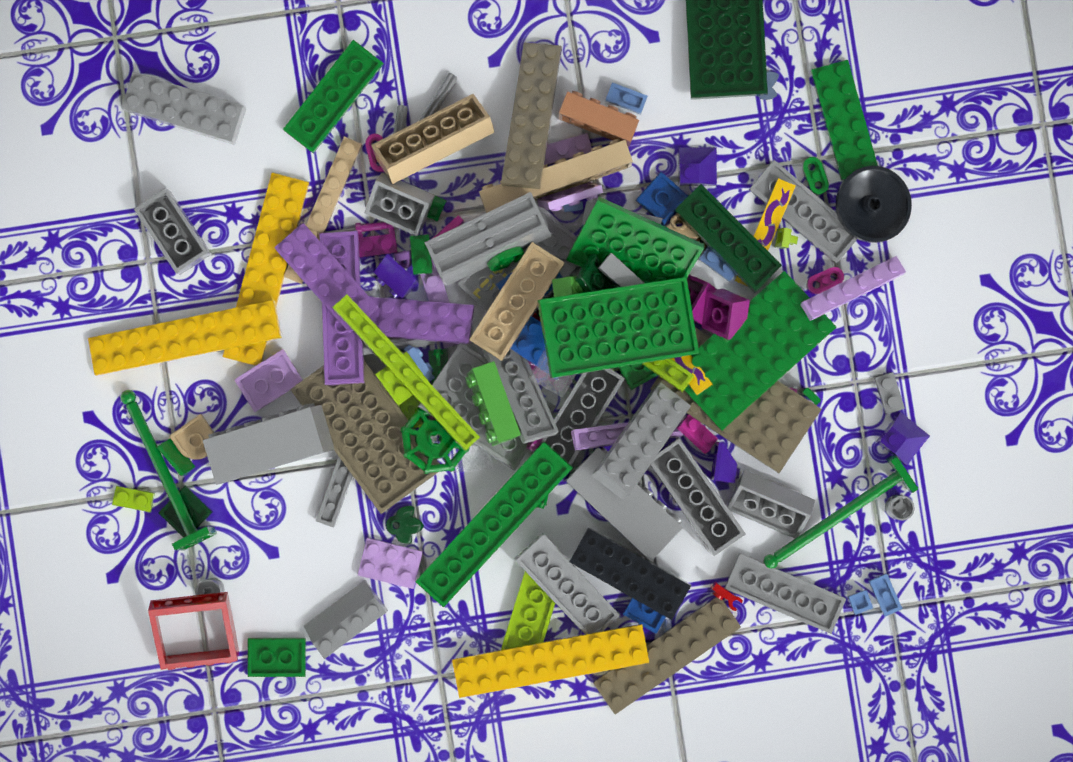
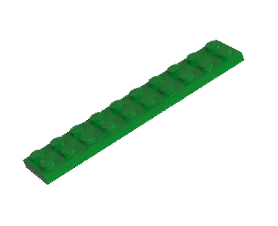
(494, 524)

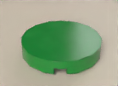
(504, 259)

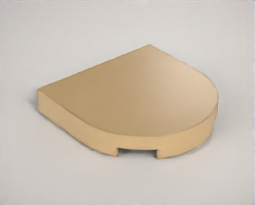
(191, 436)

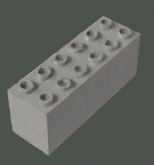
(479, 240)
(268, 443)
(635, 516)

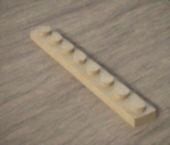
(330, 193)

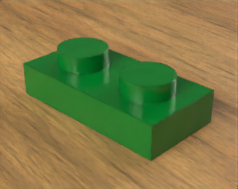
(420, 255)

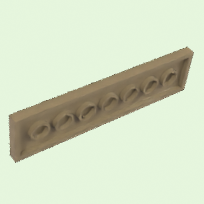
(531, 115)
(668, 654)

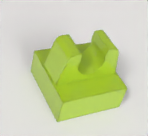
(784, 238)

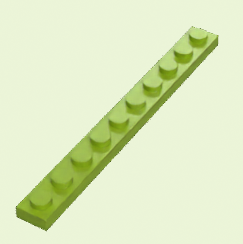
(406, 372)

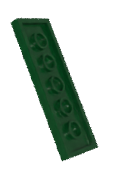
(727, 238)

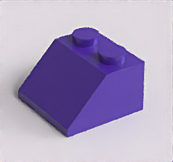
(395, 276)

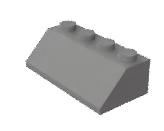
(771, 504)
(345, 619)

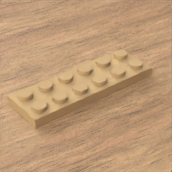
(517, 301)

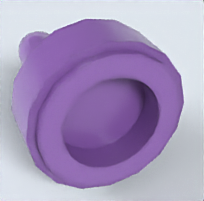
(403, 255)

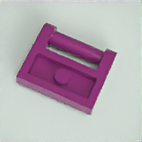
(378, 244)

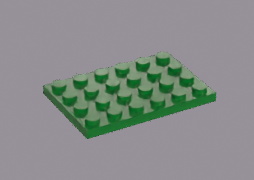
(639, 243)

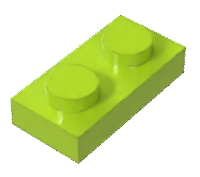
(133, 499)

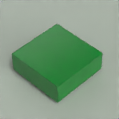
(811, 396)

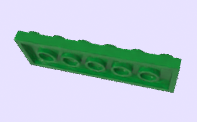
(333, 96)
(843, 117)

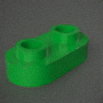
(817, 175)

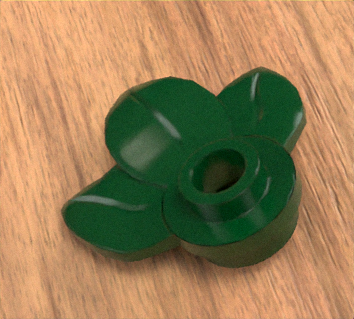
(407, 524)

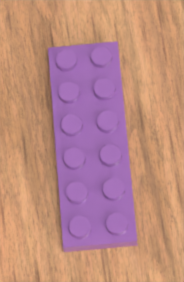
(322, 272)
(424, 320)

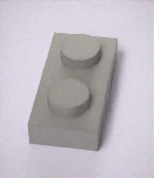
(889, 393)

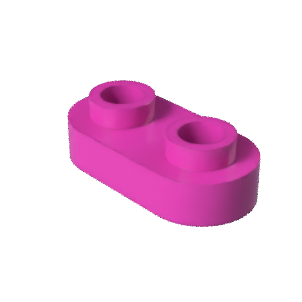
(372, 159)
(824, 280)

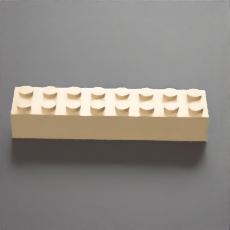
(564, 174)

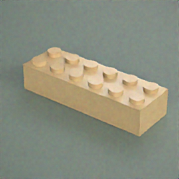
(433, 138)

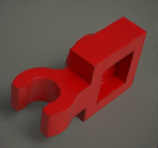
(721, 593)

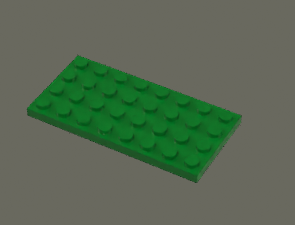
(618, 327)
(759, 353)

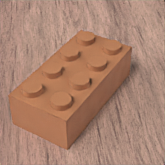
(598, 118)

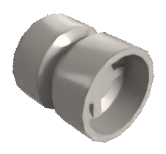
(899, 507)
(209, 586)

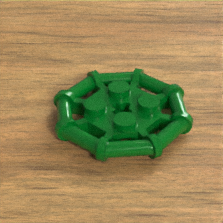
(426, 447)

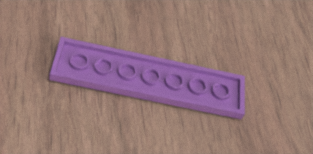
(342, 349)

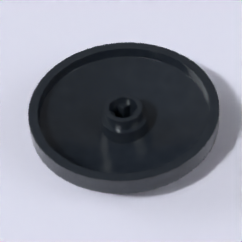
(873, 204)

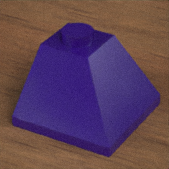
(697, 166)
(903, 438)
(724, 466)

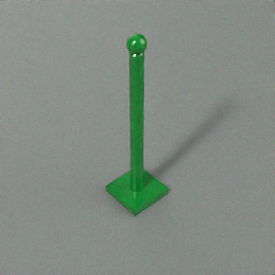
(900, 475)
(193, 536)

